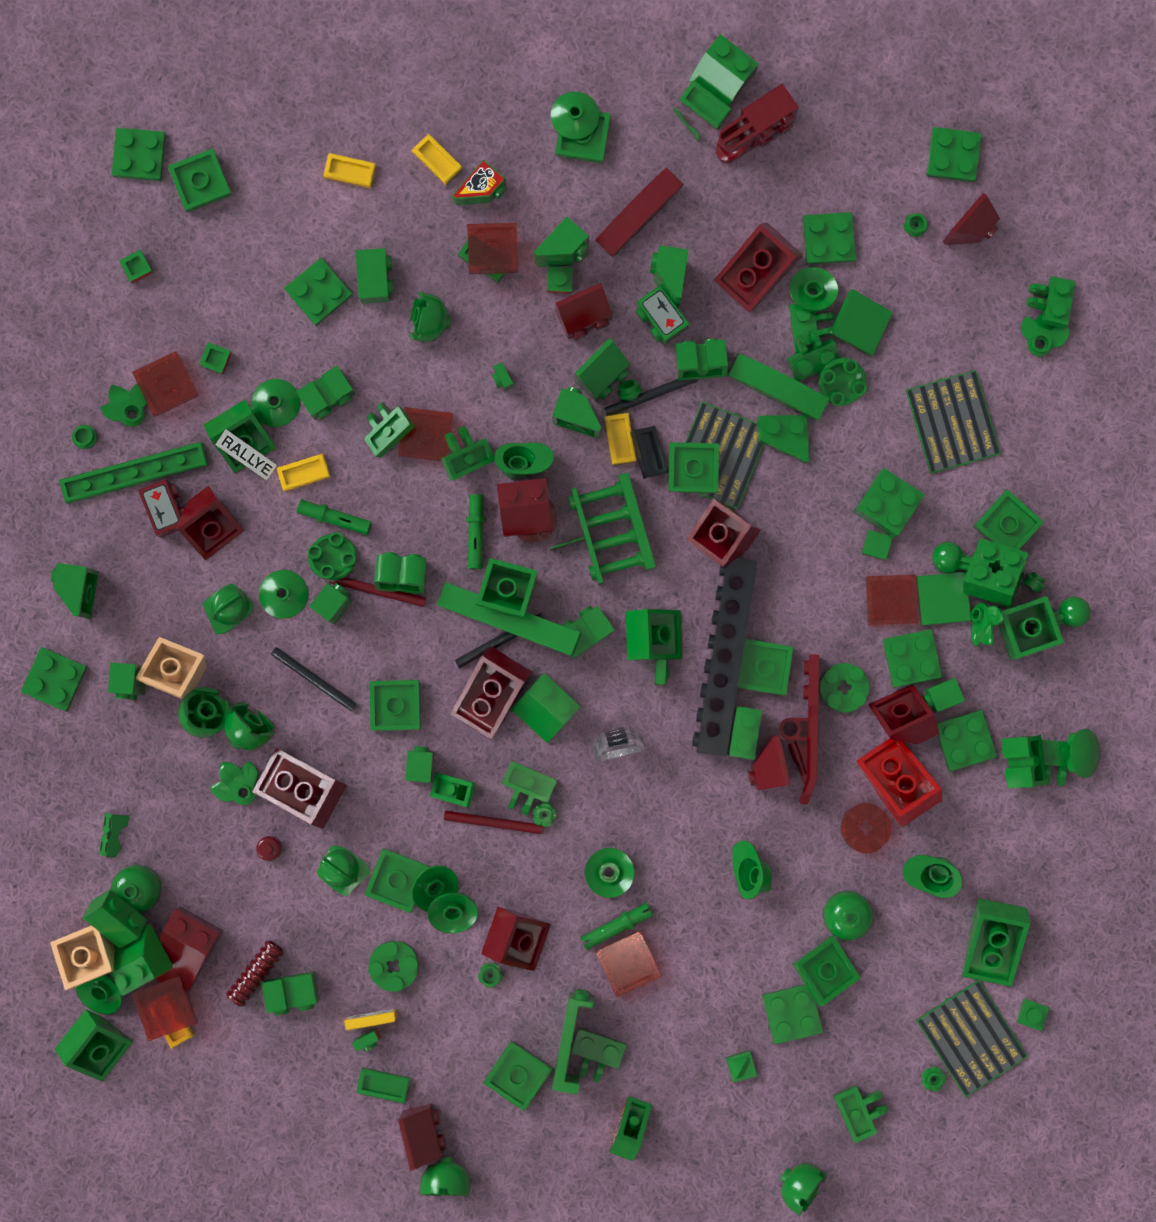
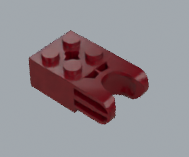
(757, 124)

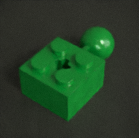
(991, 573)
(1045, 631)

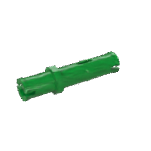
(334, 517)
(475, 521)
(616, 926)

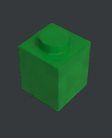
(943, 695)
(419, 765)

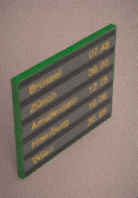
(953, 422)
(737, 450)
(971, 1038)

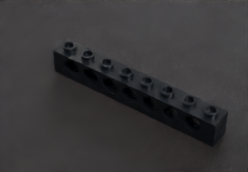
(718, 745)

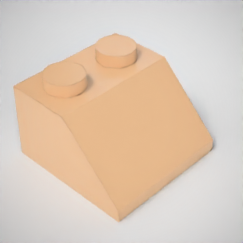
(172, 668)
(83, 956)

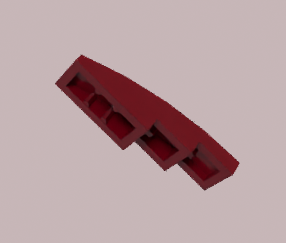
(639, 211)

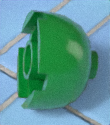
(428, 318)
(203, 712)
(246, 729)
(138, 887)
(848, 915)
(445, 1179)
(801, 1186)

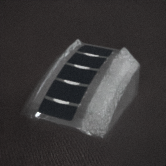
(617, 743)

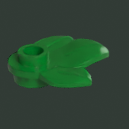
(1049, 335)
(123, 403)
(983, 620)
(233, 780)

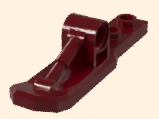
(804, 743)

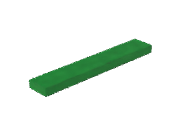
(133, 472)
(529, 627)

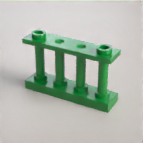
(628, 511)

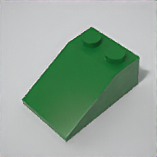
(995, 942)

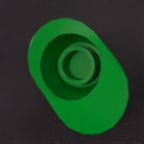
(523, 459)
(227, 608)
(342, 870)
(750, 872)
(933, 875)

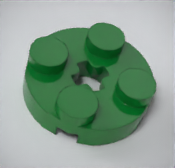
(853, 676)
(407, 963)

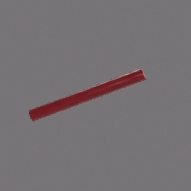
(370, 588)
(492, 822)

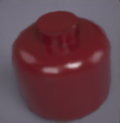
(269, 848)

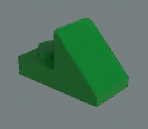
(452, 789)

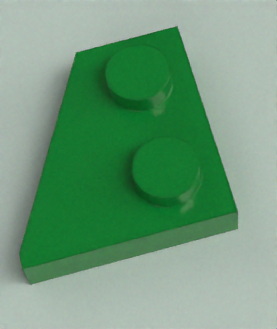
(785, 434)

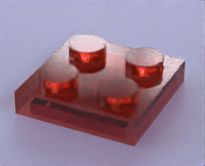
(492, 248)
(165, 384)
(427, 438)
(891, 599)
(628, 963)
(164, 1008)

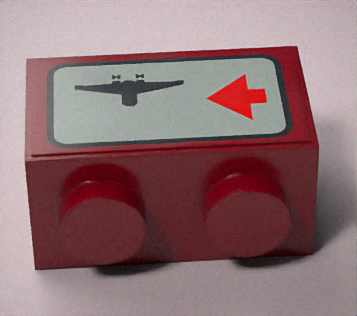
(162, 506)

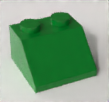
(724, 70)
(563, 246)
(669, 270)
(602, 371)
(575, 413)
(243, 424)
(76, 588)
(507, 588)
(654, 634)
(545, 708)
(139, 961)
(92, 1046)

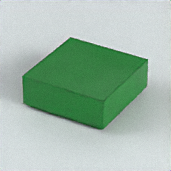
(877, 545)

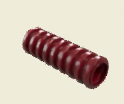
(254, 973)

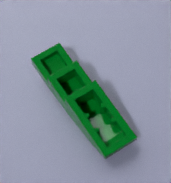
(778, 386)

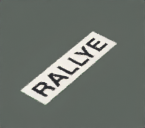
(246, 454)

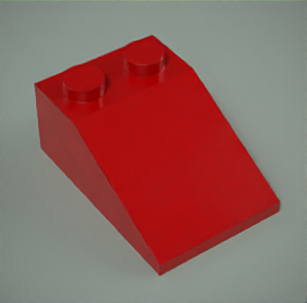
(900, 781)

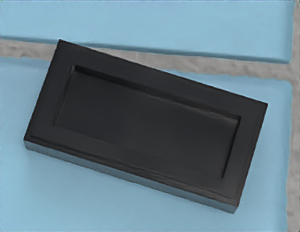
(649, 452)

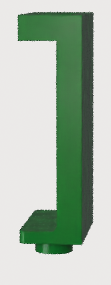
(563, 1081)

